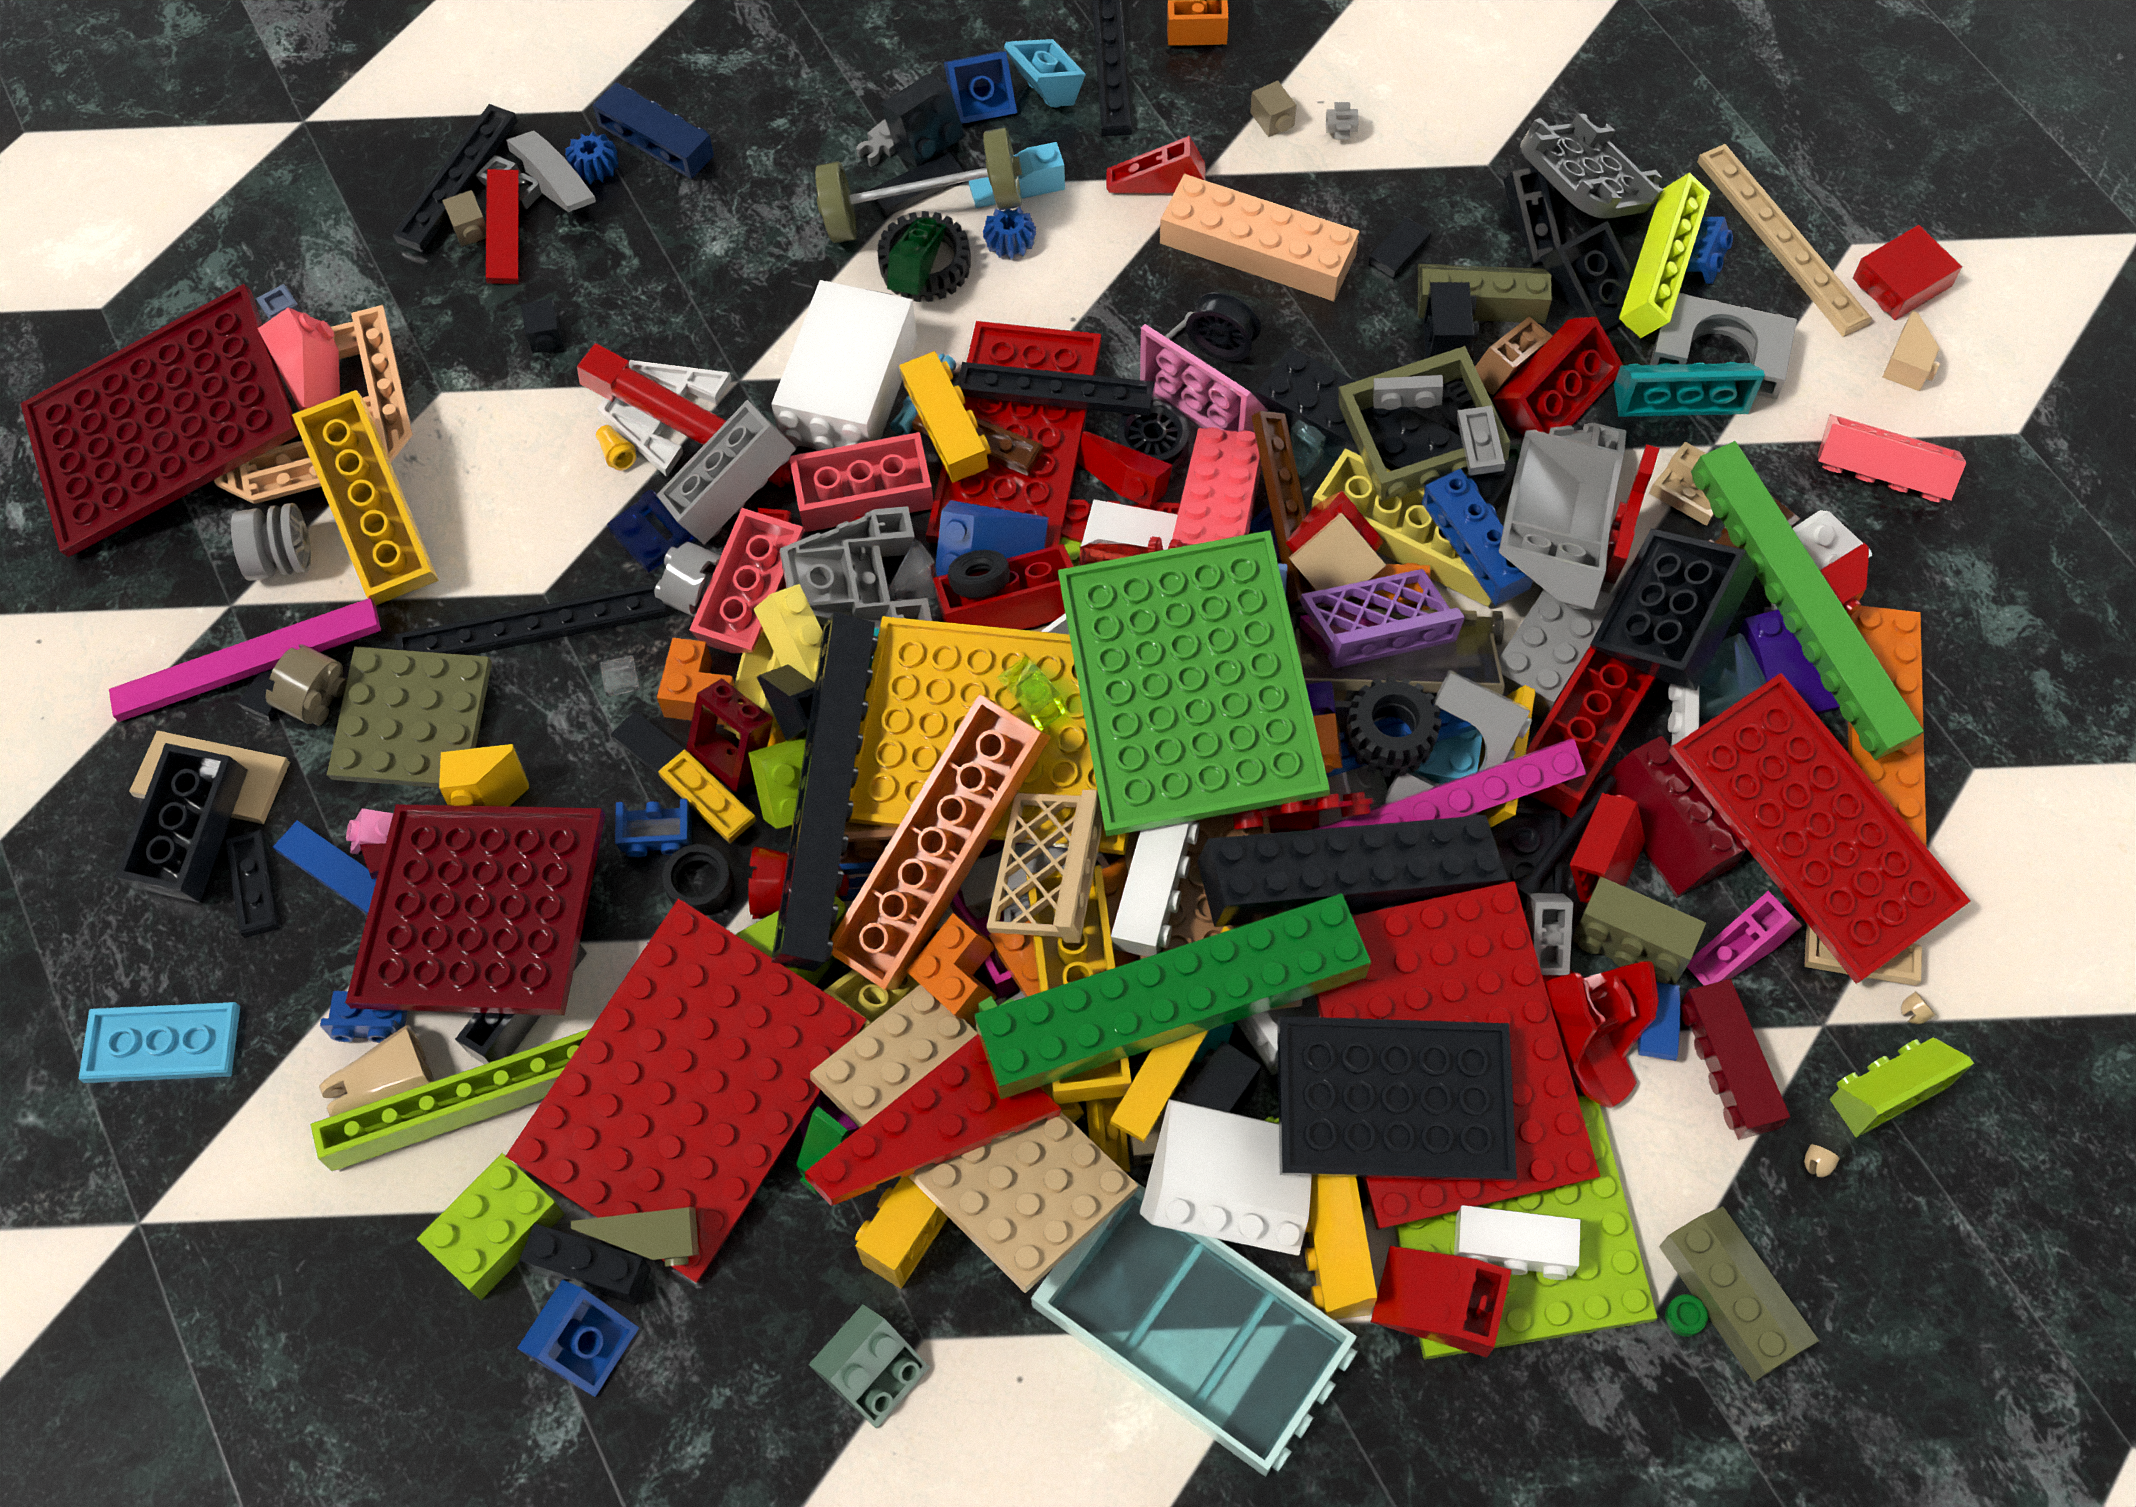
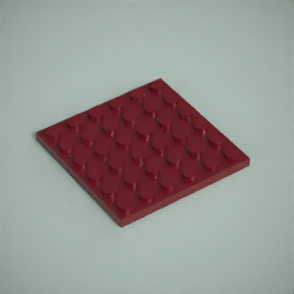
(477, 910)

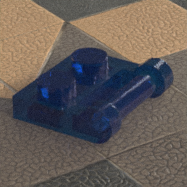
(641, 537)

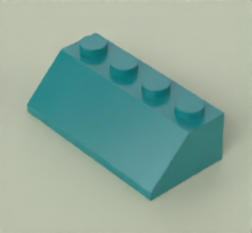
(1686, 389)

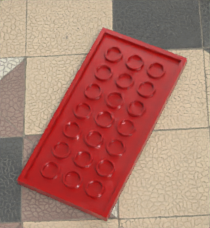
(1058, 428)
(1819, 827)

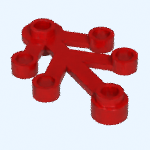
(1352, 805)

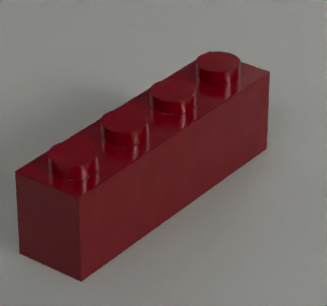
(1733, 1059)

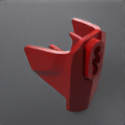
(1600, 1023)

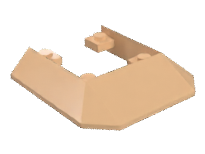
(289, 467)

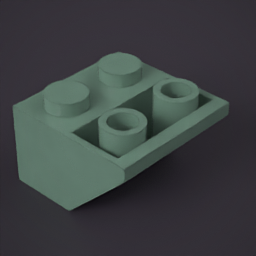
(869, 1365)

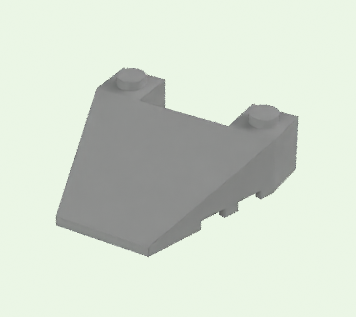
(846, 570)

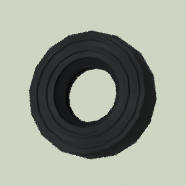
(978, 585)

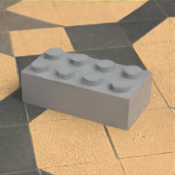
(1550, 648)

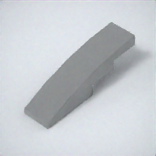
(551, 170)

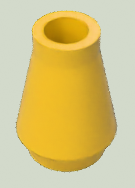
(616, 449)

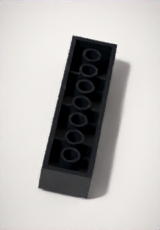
(1310, 393)
(1368, 864)

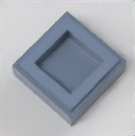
(277, 301)

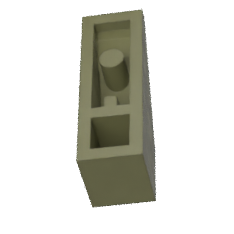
(652, 1234)

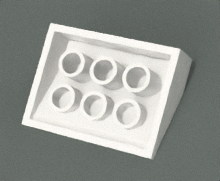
(1224, 1180)

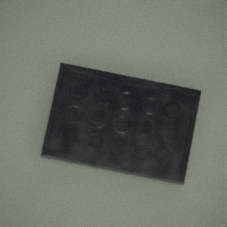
(1395, 1099)

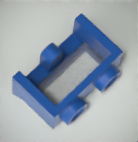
(653, 828)

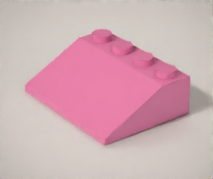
(1194, 386)

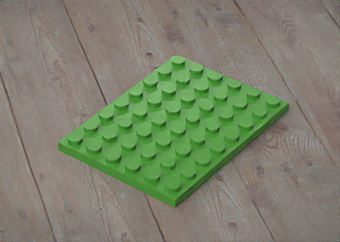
(1191, 684)

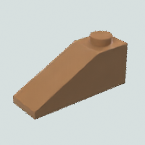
(1510, 354)

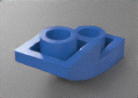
(1662, 1035)

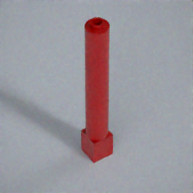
(612, 378)

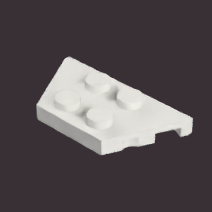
(1824, 540)

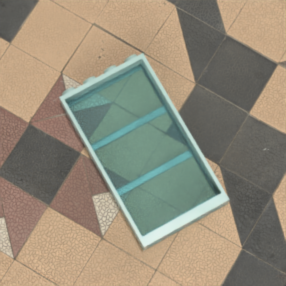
(1199, 1331)

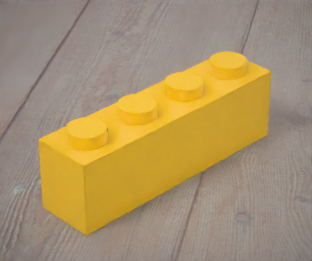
(944, 416)

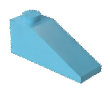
(1041, 174)

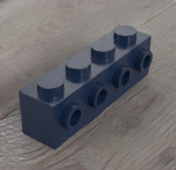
(653, 130)

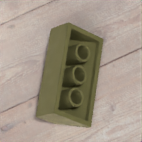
(1500, 292)
(1738, 1293)

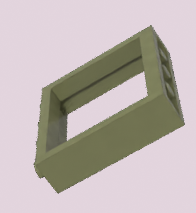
(1399, 482)

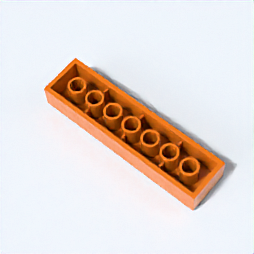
(937, 843)

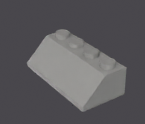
(726, 472)

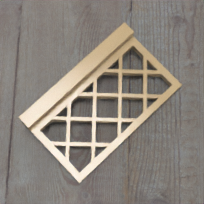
(1077, 873)

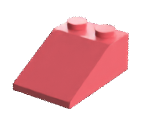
(304, 355)

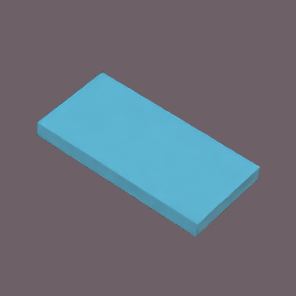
(159, 1042)

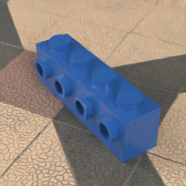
(1474, 534)

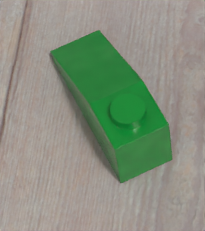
(821, 1137)

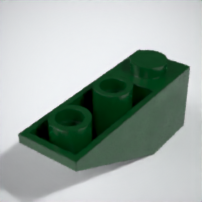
(914, 256)

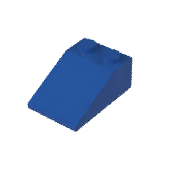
(978, 527)

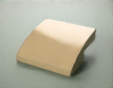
(1677, 486)

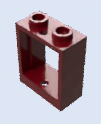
(715, 752)

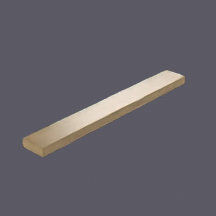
(1784, 240)

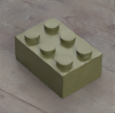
(1637, 930)

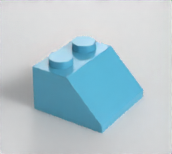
(1047, 70)

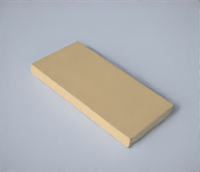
(259, 787)

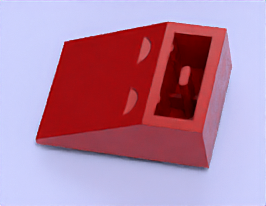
(1442, 1298)

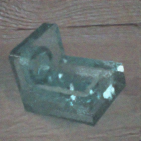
(1307, 447)

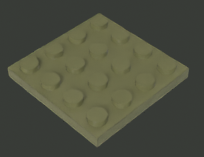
(405, 712)

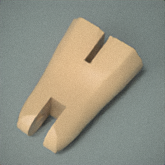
(384, 1071)

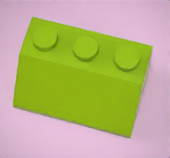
(1898, 1083)

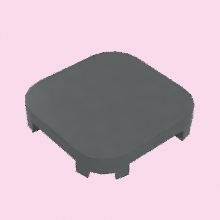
(1590, 168)

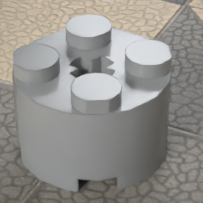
(686, 577)

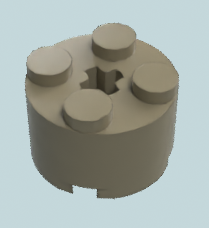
(306, 684)

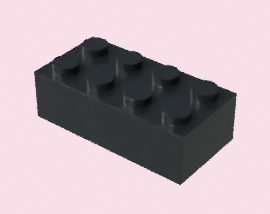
(182, 822)

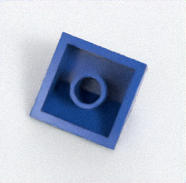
(981, 86)
(578, 1337)

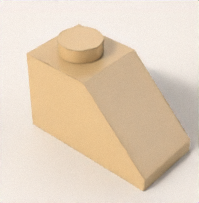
(1913, 355)

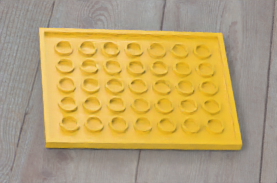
(922, 692)

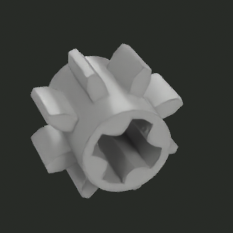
(1341, 120)

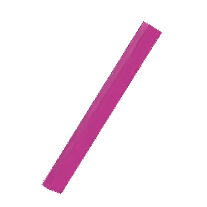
(242, 660)

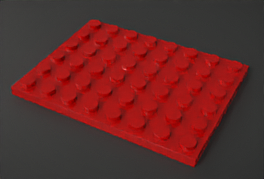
(1472, 963)
(686, 1083)

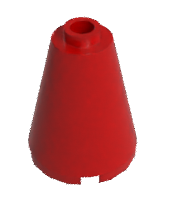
(768, 879)

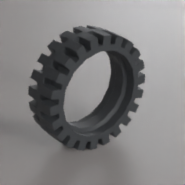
(939, 281)

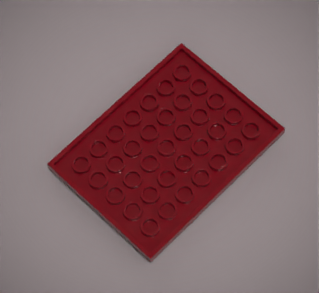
(157, 420)

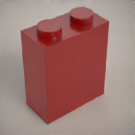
(1906, 272)
(1608, 844)

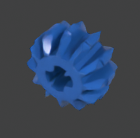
(592, 157)
(1009, 232)

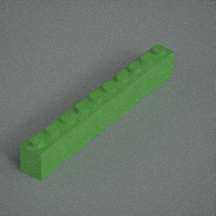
(1806, 602)

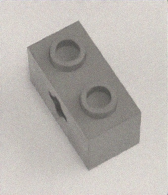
(1550, 930)

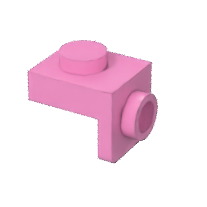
(368, 828)

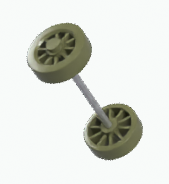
(837, 202)

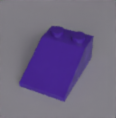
(1781, 652)

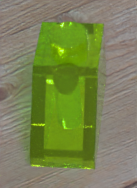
(1033, 693)

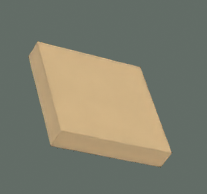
(1337, 556)

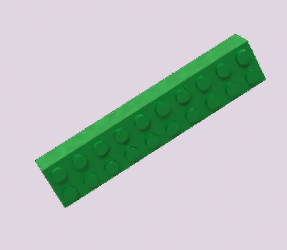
(1171, 995)

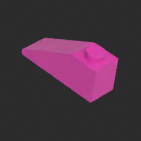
(1744, 941)

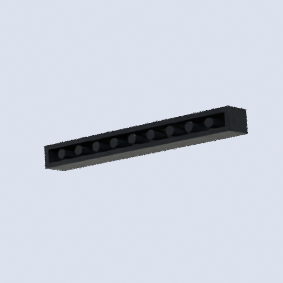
(824, 794)

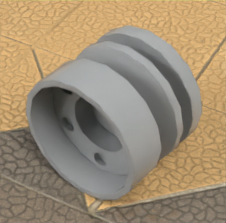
(270, 542)

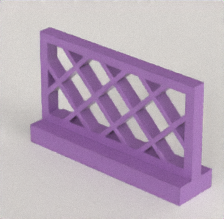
(1391, 635)

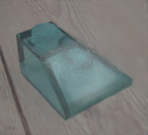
(1729, 677)

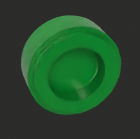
(1686, 1315)

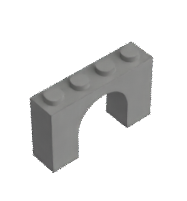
(1763, 335)
(1492, 714)

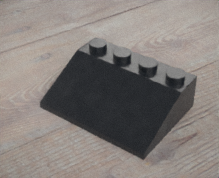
(1675, 607)

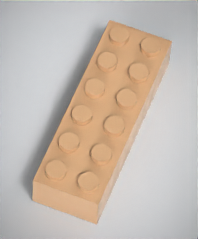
(1258, 237)

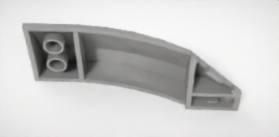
(1564, 509)

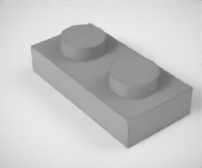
(1408, 392)
(1480, 440)

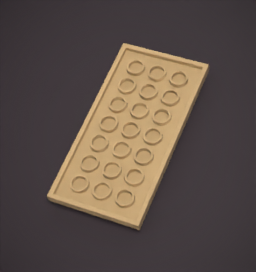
(1017, 1198)

